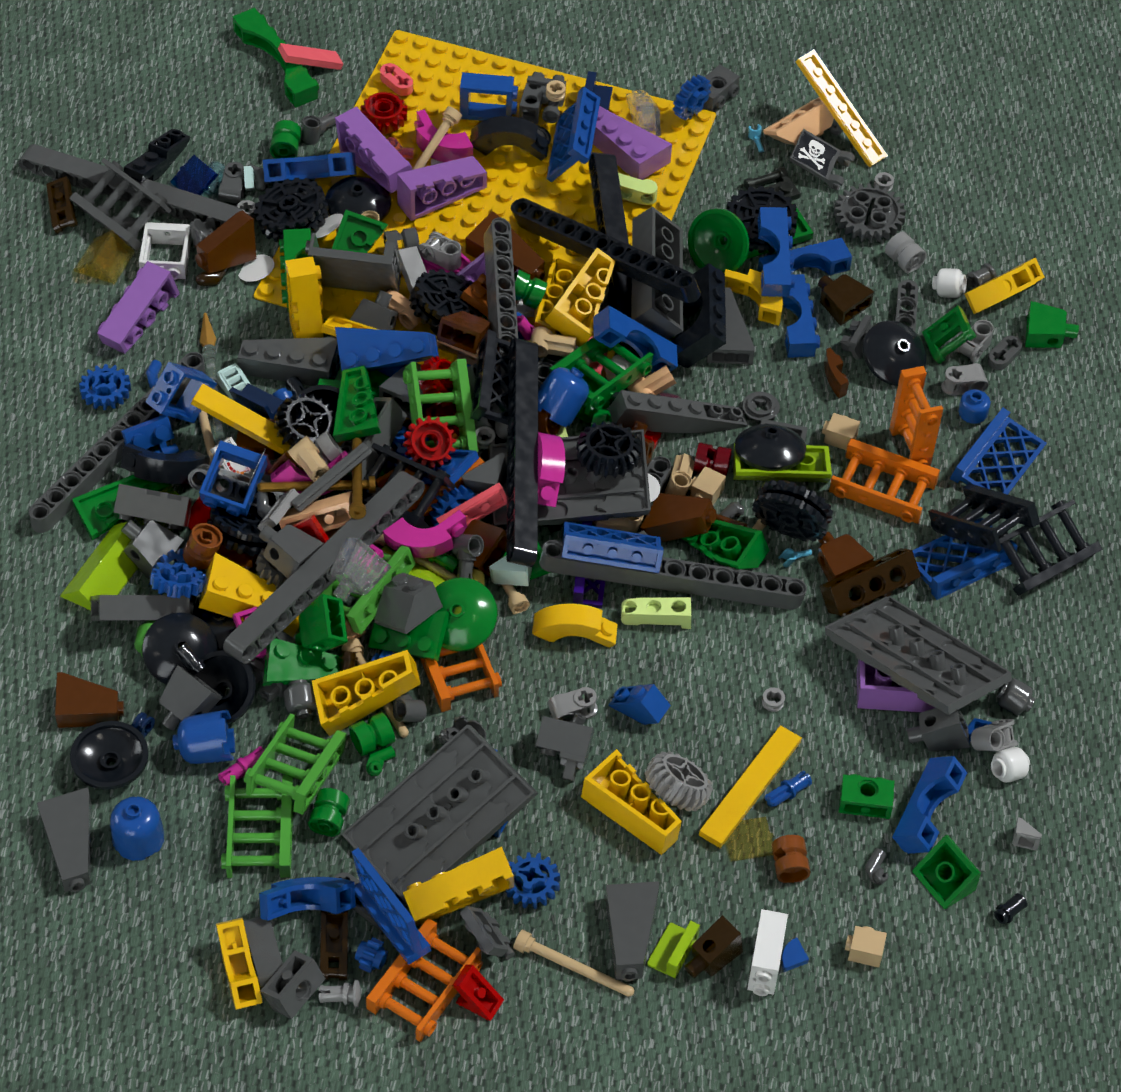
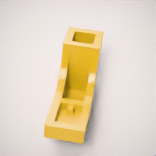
(750, 285)
(574, 620)
(238, 963)

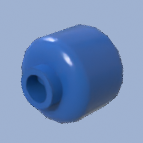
(974, 406)

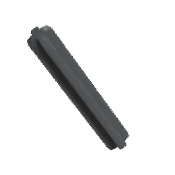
(331, 477)

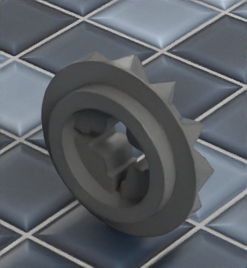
(760, 399)

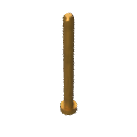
(302, 485)
(357, 509)

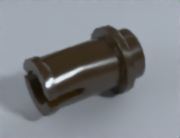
(347, 660)

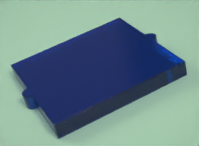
(194, 176)

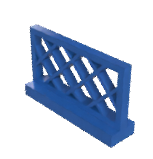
(574, 134)
(986, 443)
(612, 547)
(962, 575)
(388, 911)

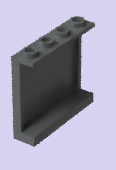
(357, 269)

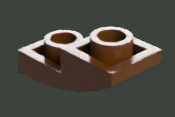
(833, 368)

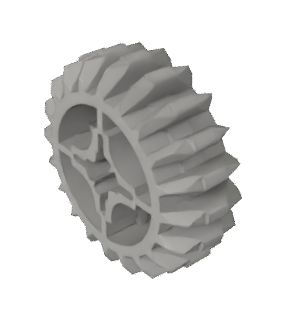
(678, 781)

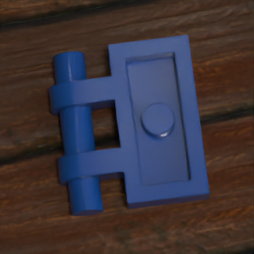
(152, 433)

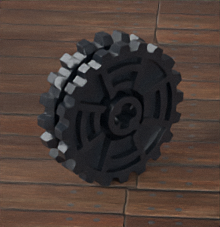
(291, 206)
(747, 207)
(439, 296)
(792, 510)
(241, 531)

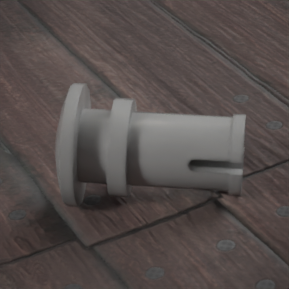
(345, 993)

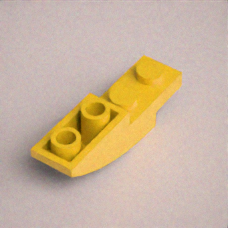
(1004, 286)

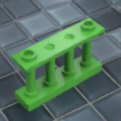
(459, 396)
(366, 607)
(311, 779)
(281, 837)

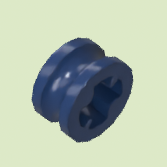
(143, 723)

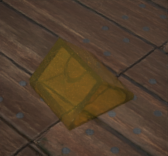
(105, 258)

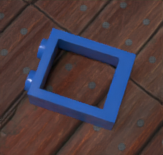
(487, 84)
(170, 380)
(240, 456)

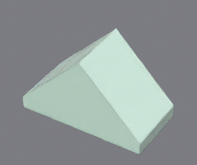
(510, 573)

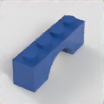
(309, 167)
(828, 256)
(776, 275)
(613, 327)
(800, 336)
(939, 780)

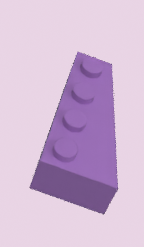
(635, 148)
(371, 149)
(438, 185)
(138, 307)
(879, 692)

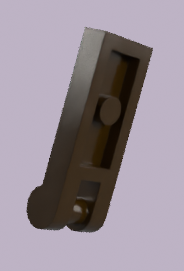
(60, 204)
(334, 945)

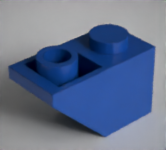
(640, 703)

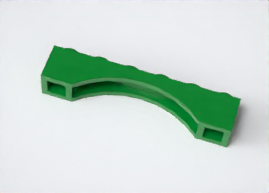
(255, 31)

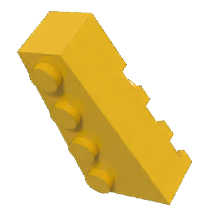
(630, 803)

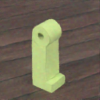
(638, 190)
(657, 611)

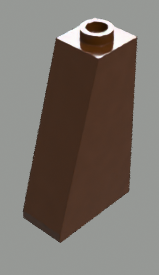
(523, 255)

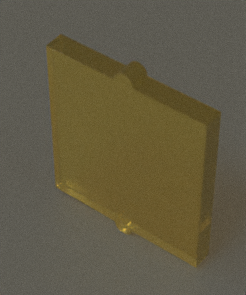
(750, 840)

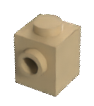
(840, 430)
(708, 484)
(866, 946)

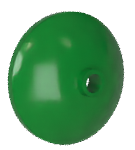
(707, 240)
(476, 618)

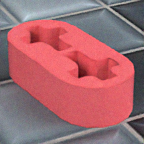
(394, 81)

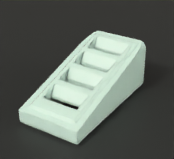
(231, 376)

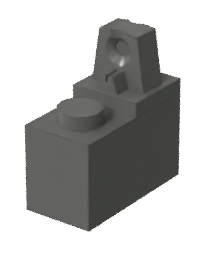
(568, 740)

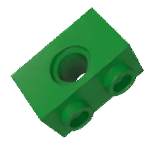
(877, 805)

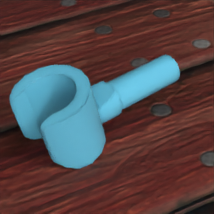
(756, 135)
(790, 555)

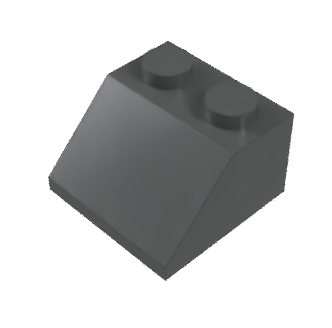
(406, 603)

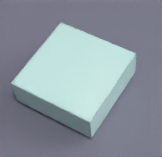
(249, 178)

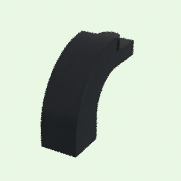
(508, 131)
(161, 466)

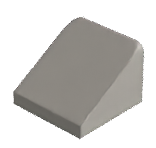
(1025, 835)

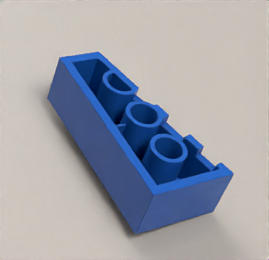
(383, 348)

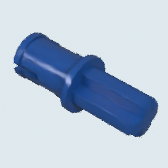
(788, 789)

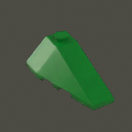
(731, 545)

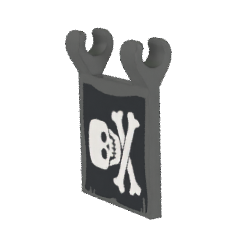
(819, 158)

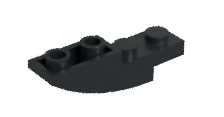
(159, 156)

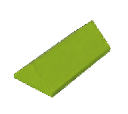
(813, 468)
(104, 571)

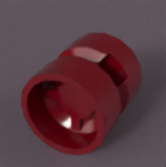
(715, 459)

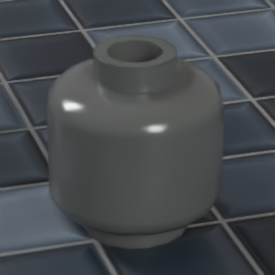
(1015, 696)
(300, 699)

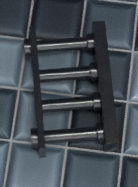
(438, 477)
(983, 502)
(1064, 559)

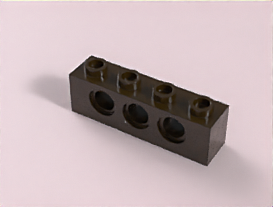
(837, 590)

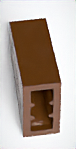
(228, 245)
(679, 517)
(84, 702)

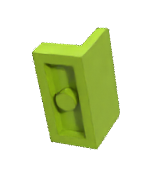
(674, 948)

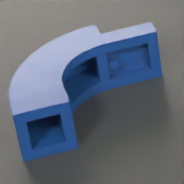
(307, 893)

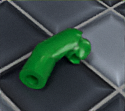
(376, 760)

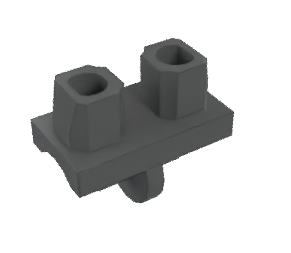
(858, 330)

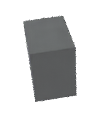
(486, 474)

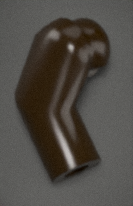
(211, 279)

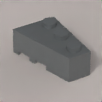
(153, 506)

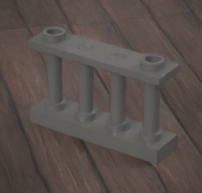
(101, 213)

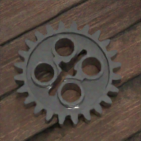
(885, 218)

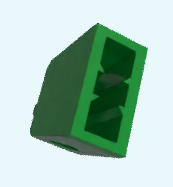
(1047, 326)
(322, 624)

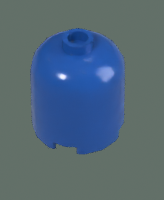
(563, 394)
(205, 738)
(136, 828)

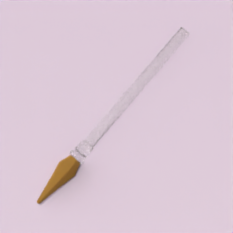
(208, 342)

